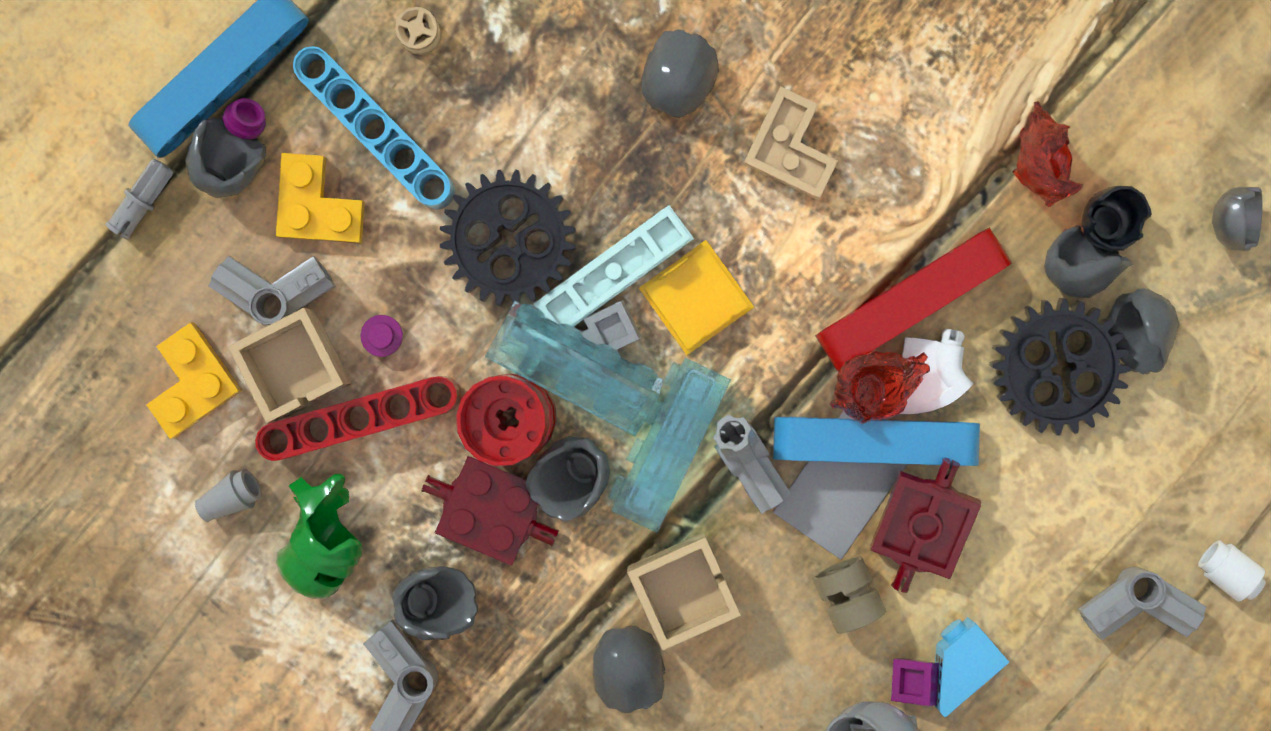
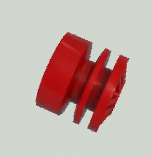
(484, 426)

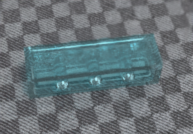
(575, 367)
(670, 444)

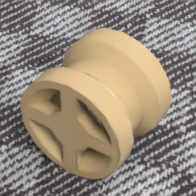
(410, 27)

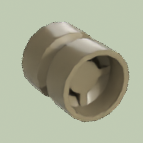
(850, 597)

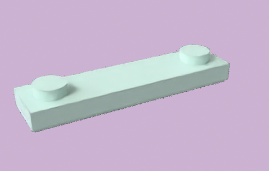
(616, 269)

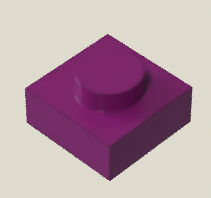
(915, 682)

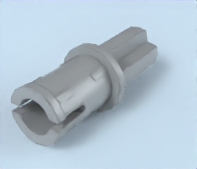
(139, 198)

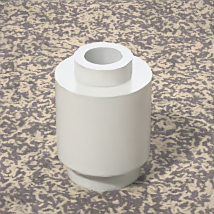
(1232, 571)

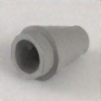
(230, 495)

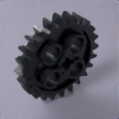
(485, 207)
(1097, 355)

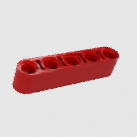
(914, 298)
(338, 418)

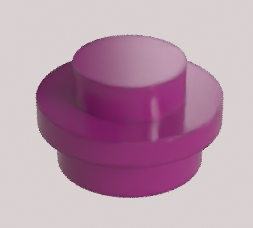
(244, 118)
(381, 335)

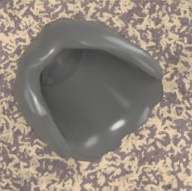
(679, 73)
(221, 161)
(1079, 266)
(1148, 329)
(569, 478)
(435, 603)
(628, 669)

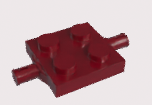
(488, 511)
(925, 525)

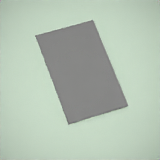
(837, 500)

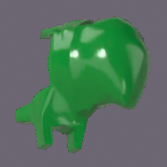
(320, 546)

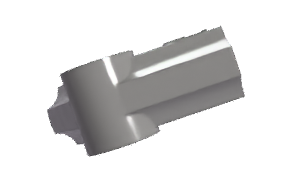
(250, 290)
(748, 460)
(1162, 601)
(398, 658)

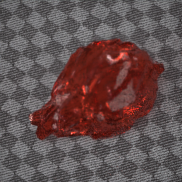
(1045, 158)
(878, 384)

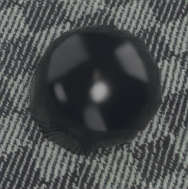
(1115, 218)

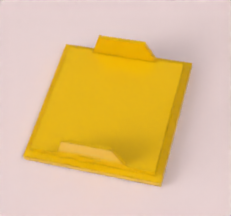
(696, 297)

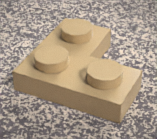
(779, 150)

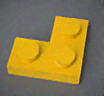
(305, 211)
(202, 383)

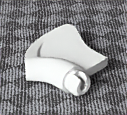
(946, 377)

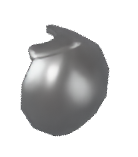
(1238, 218)

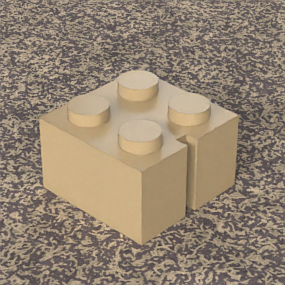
(289, 365)
(681, 591)

